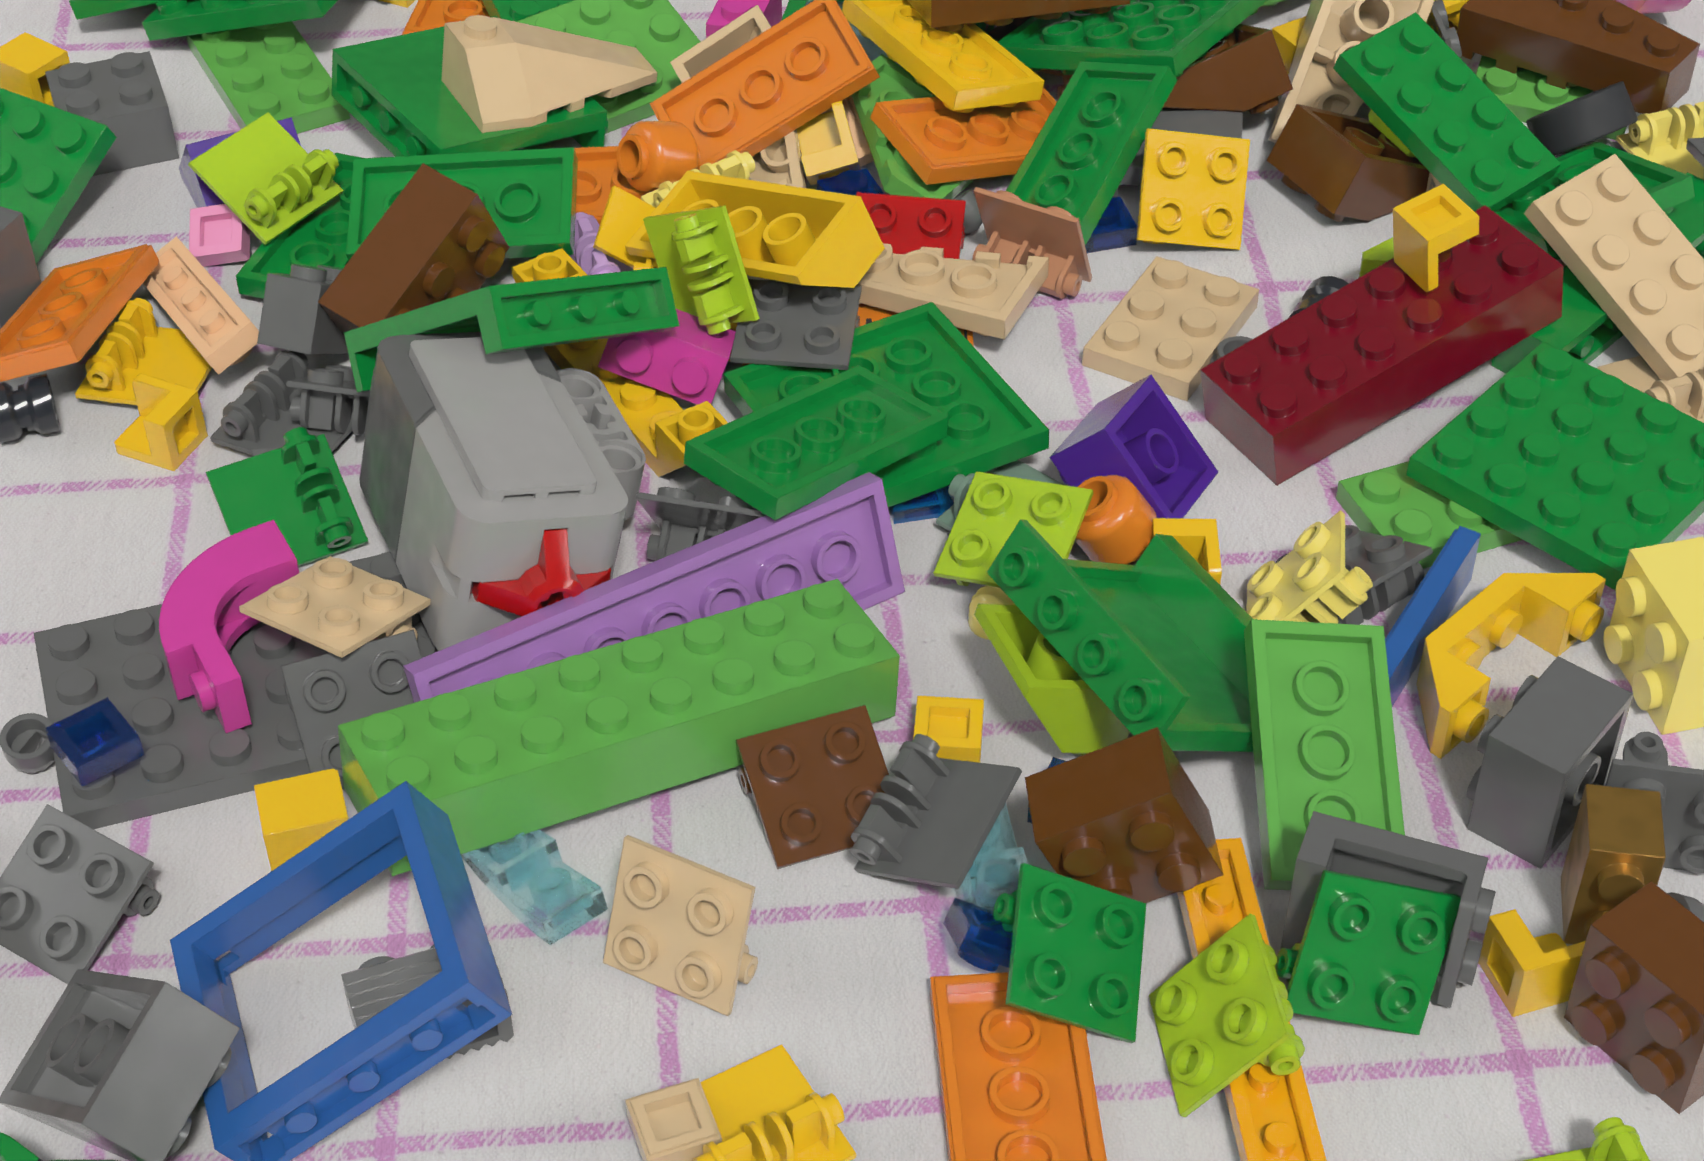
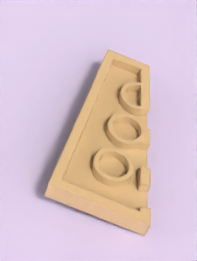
(971, 293)

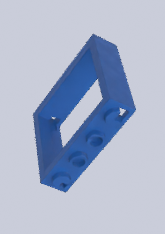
(390, 1045)

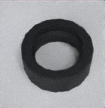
(1584, 119)

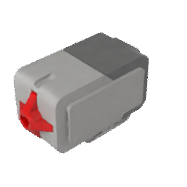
(494, 478)

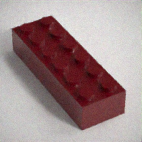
(1379, 348)

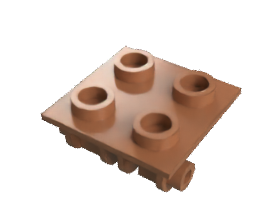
(1030, 230)

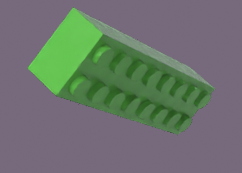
(622, 716)

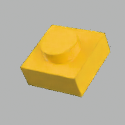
(953, 724)

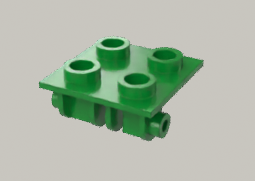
(296, 489)
(1074, 952)
(1369, 952)

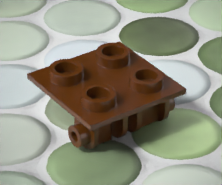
(813, 782)

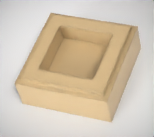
(672, 1122)

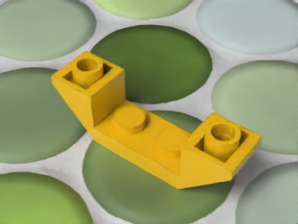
(1541, 607)

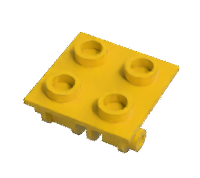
(1193, 189)
(138, 347)
(773, 1114)

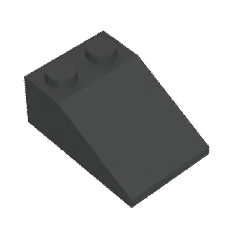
(122, 1064)

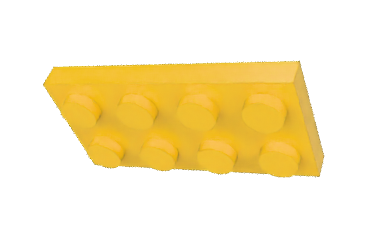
(957, 66)

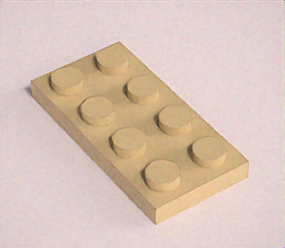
(1630, 263)

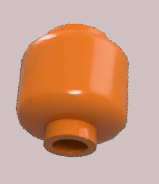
(656, 154)
(1116, 521)

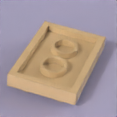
(1170, 326)

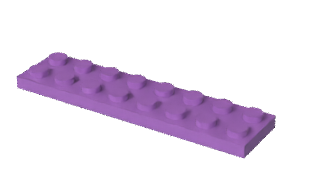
(835, 537)

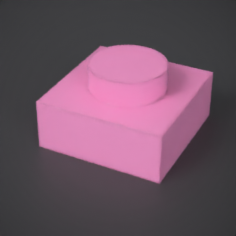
(218, 236)

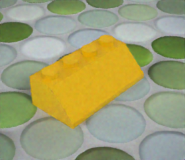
(781, 229)

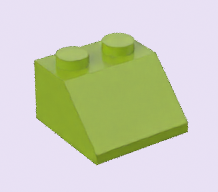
(1052, 688)

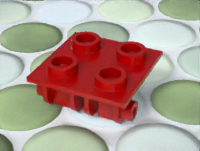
(917, 222)

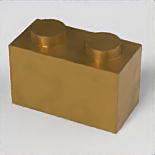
(1610, 854)

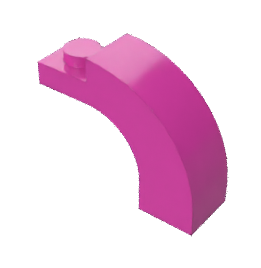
(204, 617)

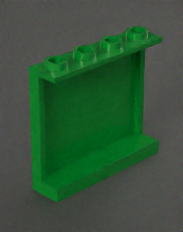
(401, 100)
(531, 315)
(1145, 636)

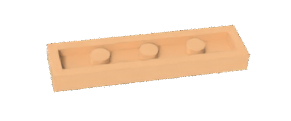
(201, 307)

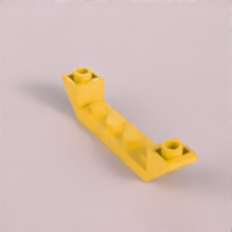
(651, 414)

